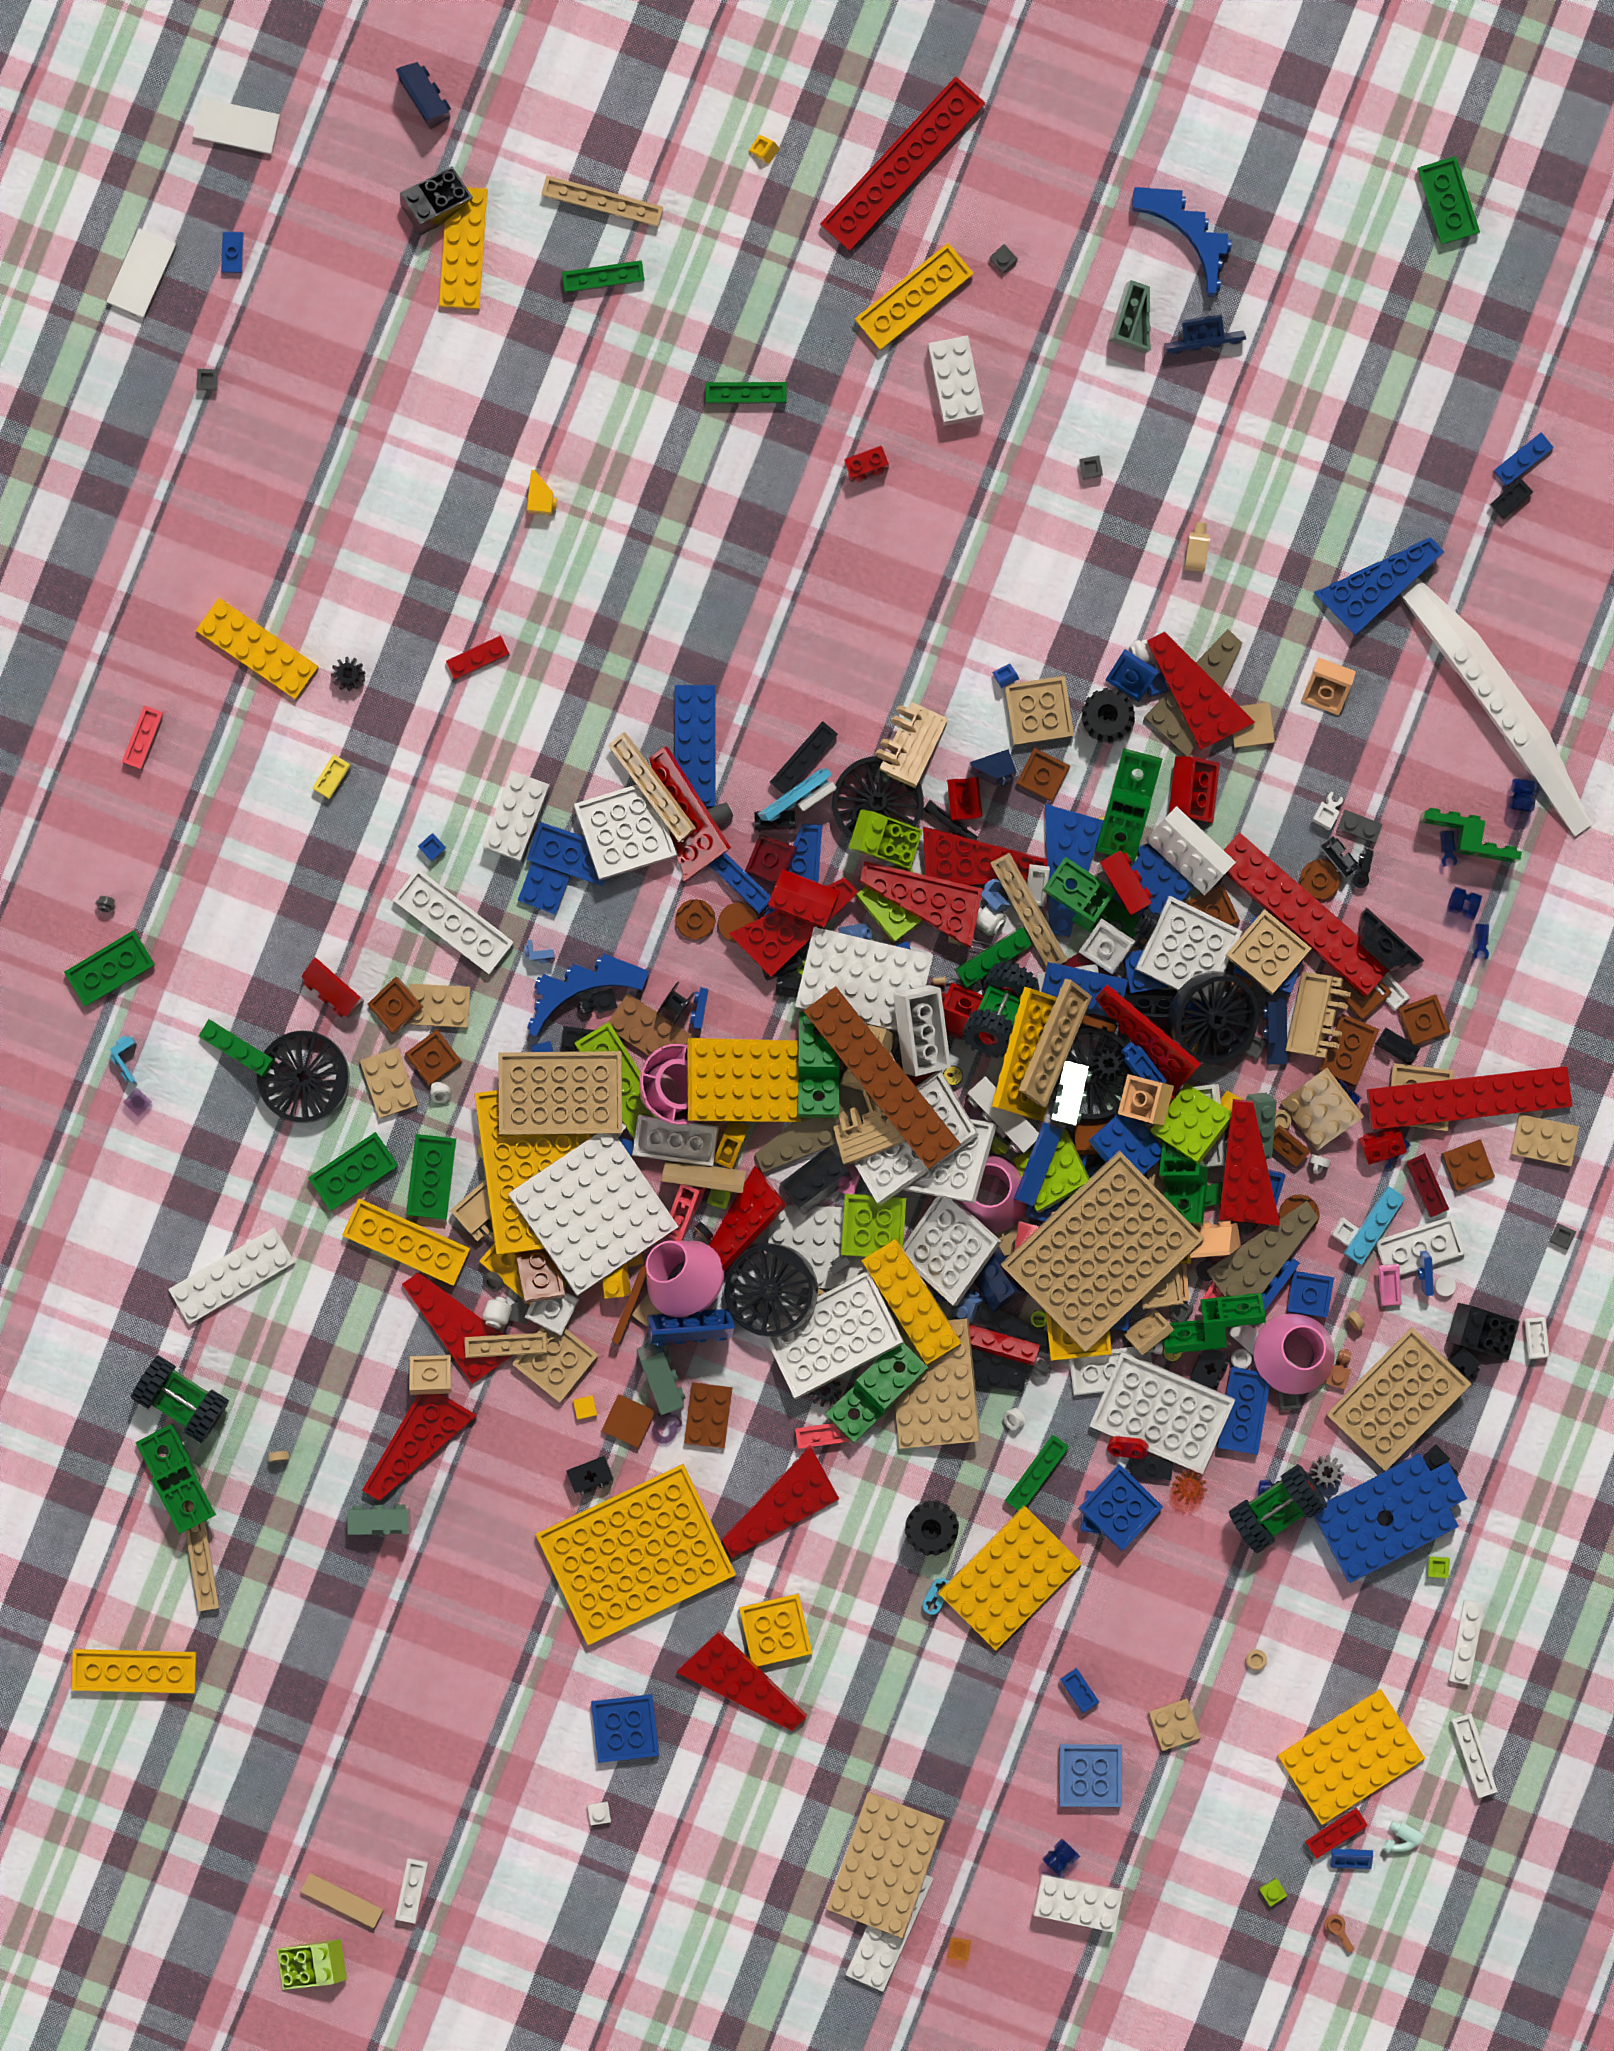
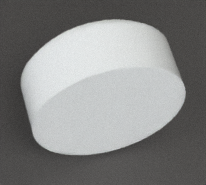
(1445, 1285)
(1241, 1358)

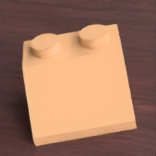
(1328, 686)
(1145, 1100)
(1218, 1239)

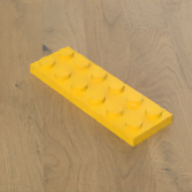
(464, 254)
(914, 296)
(257, 648)
(406, 1242)
(911, 1301)
(134, 1671)

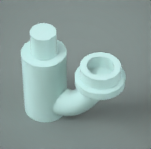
(1405, 1832)

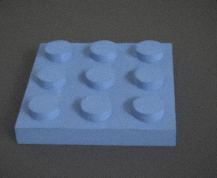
(1091, 1775)

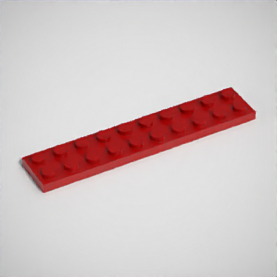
(902, 163)
(1303, 915)
(1469, 1098)

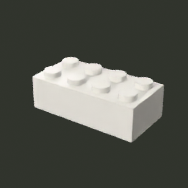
(955, 380)
(516, 816)
(1190, 850)
(922, 1030)
(1009, 1124)
(1078, 1902)

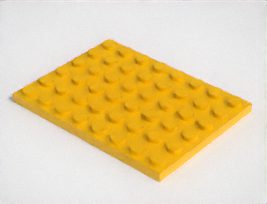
(510, 1163)
(635, 1554)

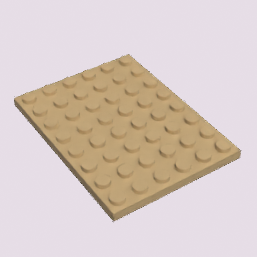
(1102, 1251)

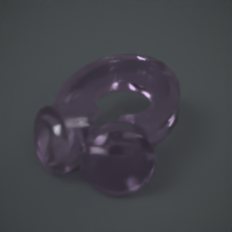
(675, 1423)

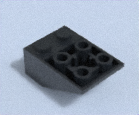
(434, 200)
(1483, 1331)

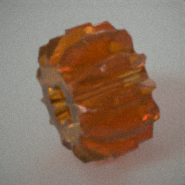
(1194, 1482)

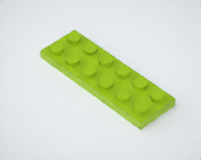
(606, 1039)

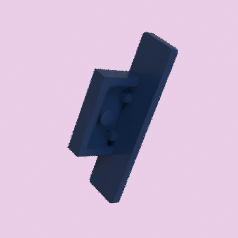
(1203, 333)
(1276, 1027)

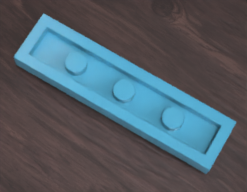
(789, 799)
(1374, 1225)

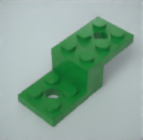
(1129, 803)
(1470, 835)
(1089, 899)
(817, 1072)
(1184, 1183)
(1216, 1315)
(876, 1392)
(175, 1478)

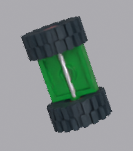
(993, 1023)
(179, 1398)
(1277, 1508)

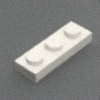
(411, 1890)

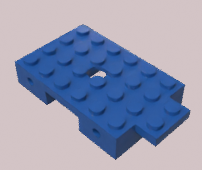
(1419, 1508)

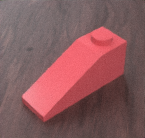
(684, 1209)

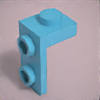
(123, 1045)

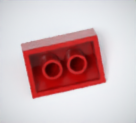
(1195, 787)
(1126, 882)
(803, 899)
(331, 988)
(958, 1006)

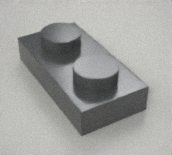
(1359, 826)

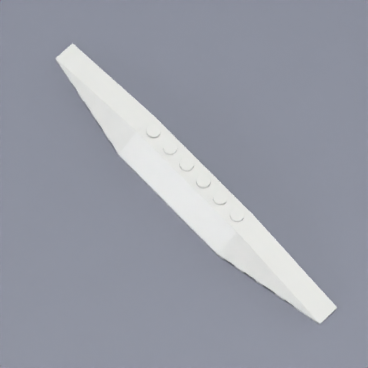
(1500, 700)

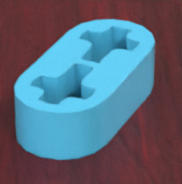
(930, 1595)

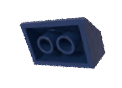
(424, 94)
(994, 768)
(996, 1283)

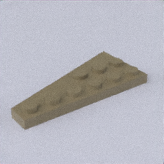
(1166, 713)
(810, 1134)
(1260, 1258)

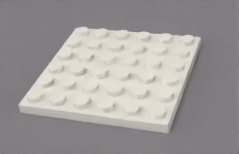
(593, 1211)

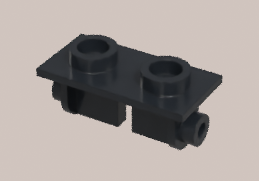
(784, 822)
(1345, 864)
(787, 986)
(1397, 1046)

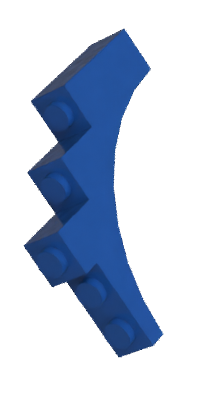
(1209, 246)
(580, 979)

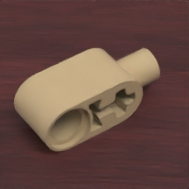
(1197, 548)

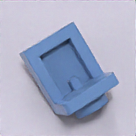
(994, 899)
(857, 930)
(542, 956)
(968, 1305)

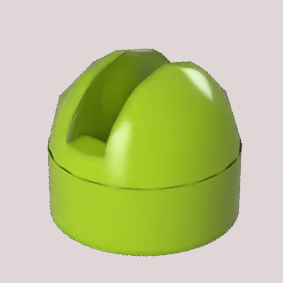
(1038, 1322)

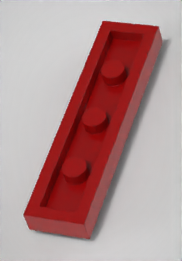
(1003, 1345)

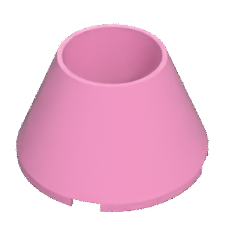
(673, 1062)
(1009, 1211)
(693, 1287)
(1275, 1367)

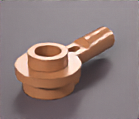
(1336, 1925)

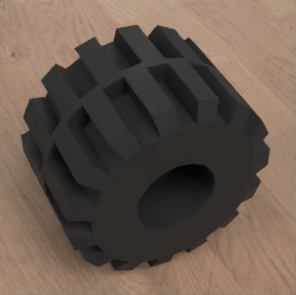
(1108, 702)
(920, 1536)

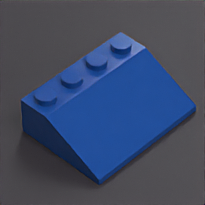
(700, 1326)

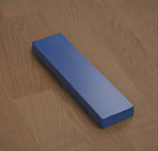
(741, 882)
(1038, 1164)

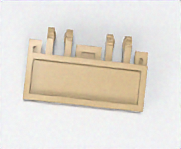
(912, 746)
(1312, 1014)
(865, 1139)
(475, 1212)

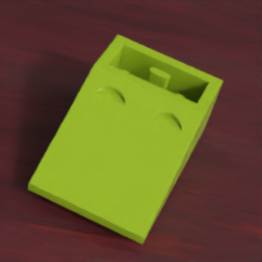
(885, 838)
(311, 1964)

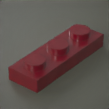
(1427, 1185)

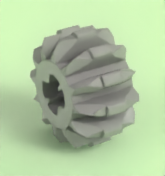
(1320, 1468)

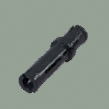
(945, 819)

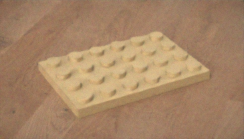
(560, 1093)
(1398, 1398)
(943, 1400)
(885, 1865)

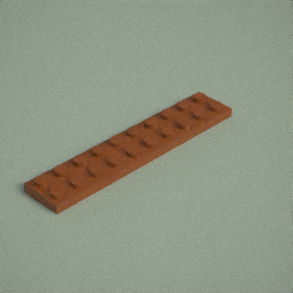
(882, 1078)

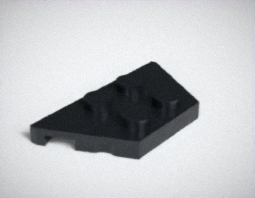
(1385, 944)

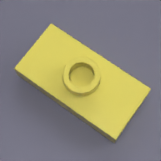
(331, 776)

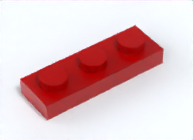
(477, 657)
(1336, 1833)

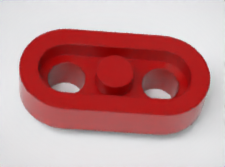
(1127, 1447)

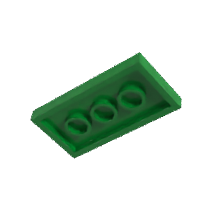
(1448, 200)
(109, 968)
(353, 1171)
(431, 1176)

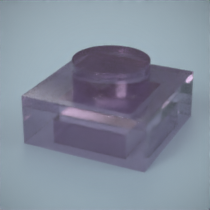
(137, 1102)

